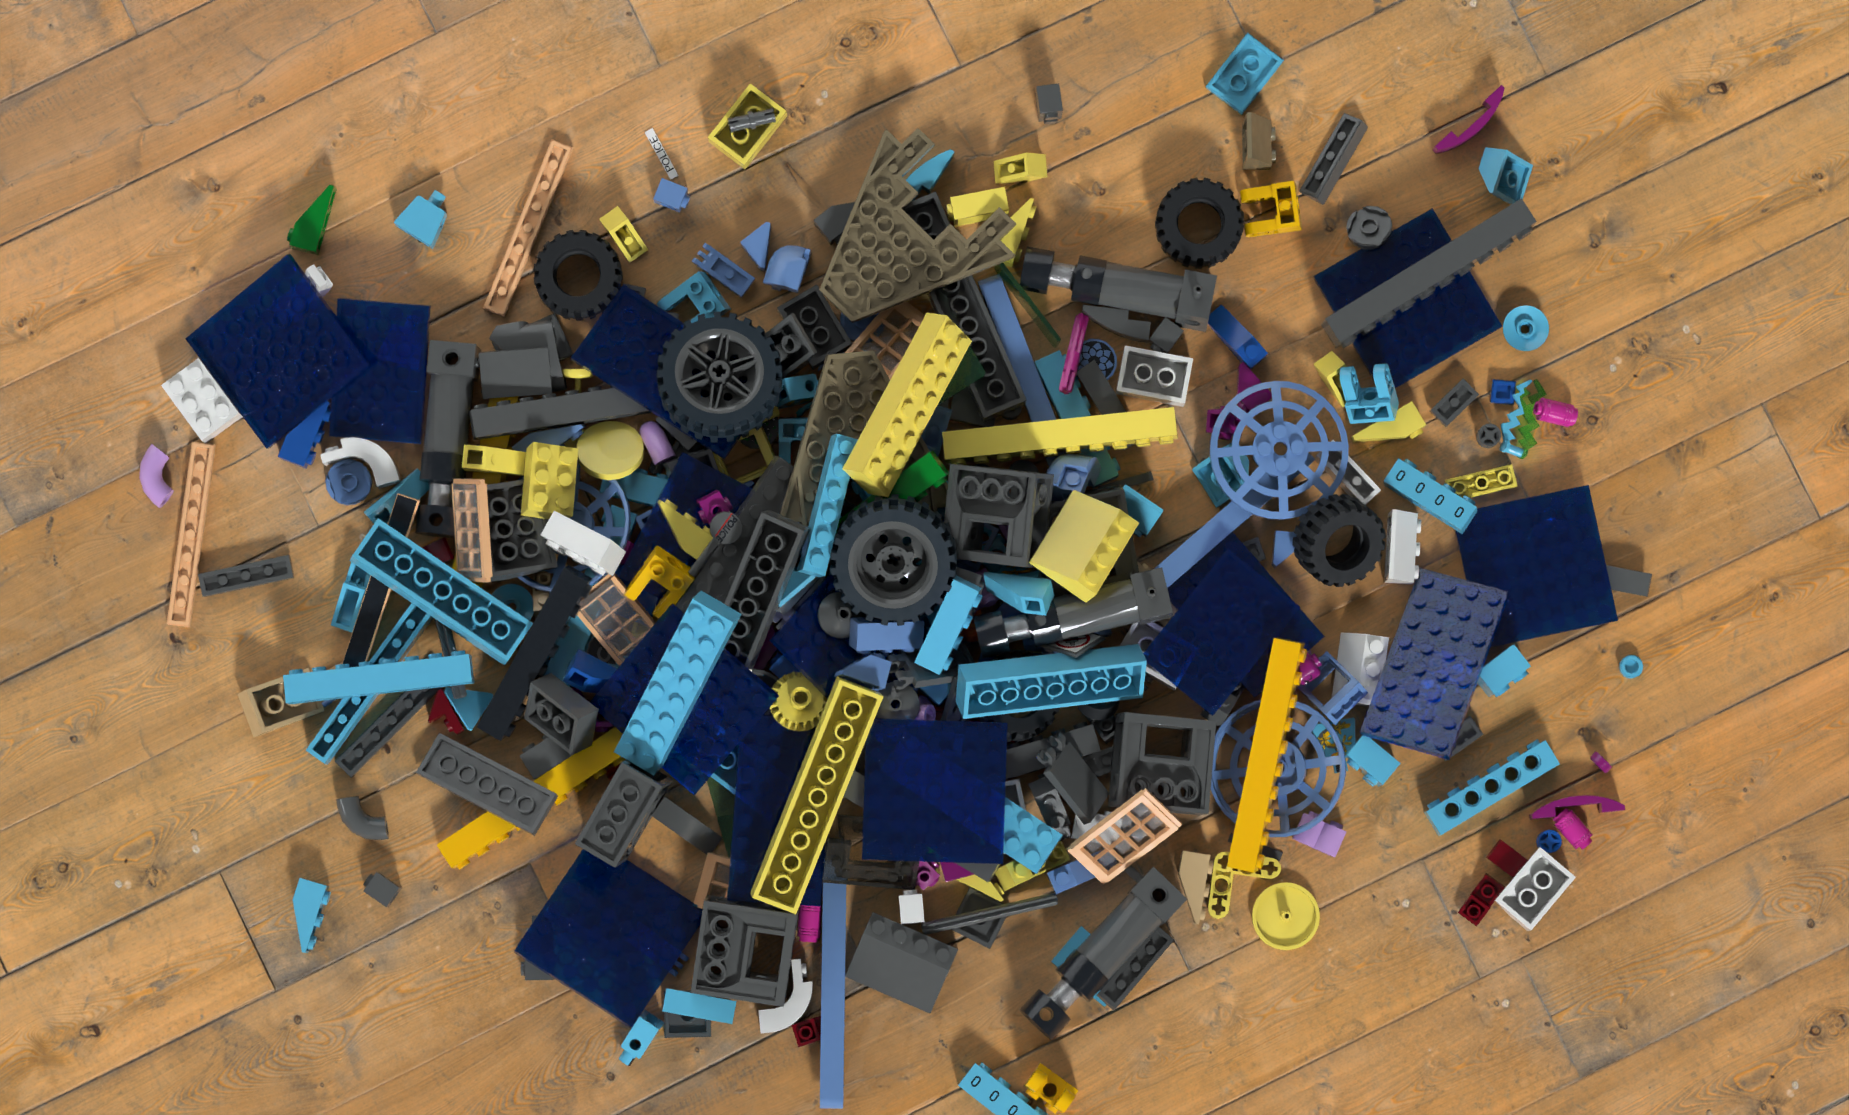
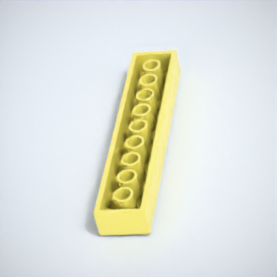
(1060, 435)
(816, 795)

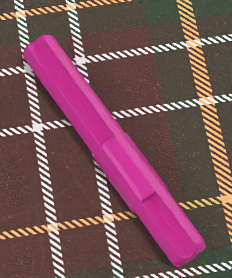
(1073, 353)

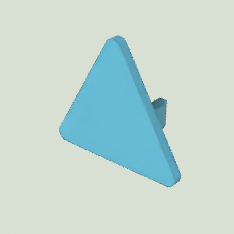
(470, 707)

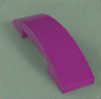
(1452, 141)
(1604, 805)

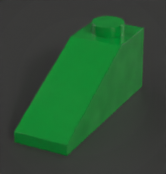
(311, 226)

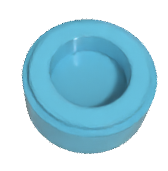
(1631, 666)

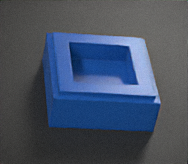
(1502, 392)

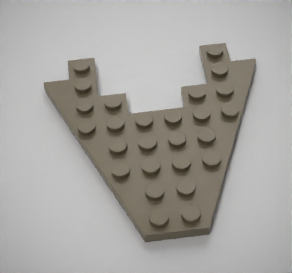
(888, 255)
(842, 405)

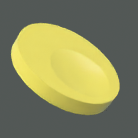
(610, 450)
(1285, 916)

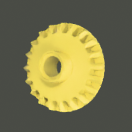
(789, 712)

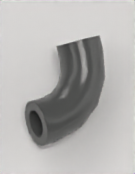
(359, 822)

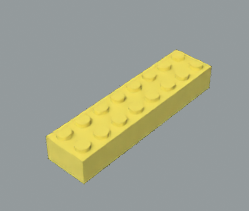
(907, 404)

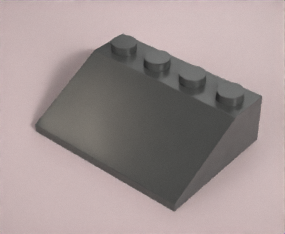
(514, 538)
(901, 962)

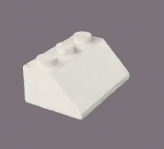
(1402, 547)
(1364, 659)
(1534, 889)

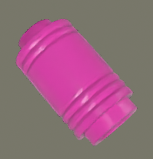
(1555, 412)
(1573, 829)
(809, 923)

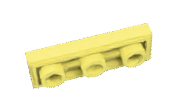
(1495, 481)

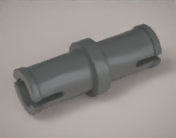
(751, 120)

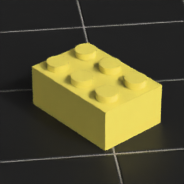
(745, 144)
(549, 480)

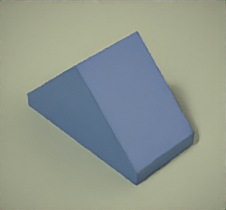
(757, 245)
(1282, 546)

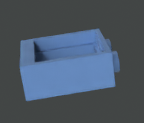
(1341, 702)

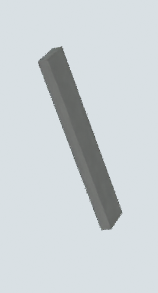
(383, 729)

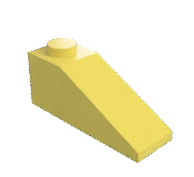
(1406, 424)

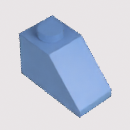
(868, 671)

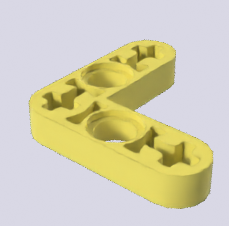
(1227, 874)

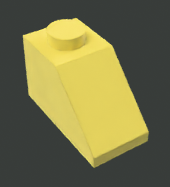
(1020, 168)
(623, 234)
(1329, 371)

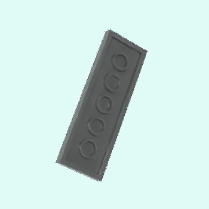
(487, 784)

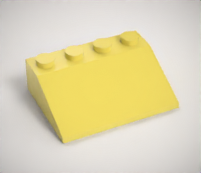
(1083, 544)

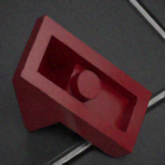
(443, 707)

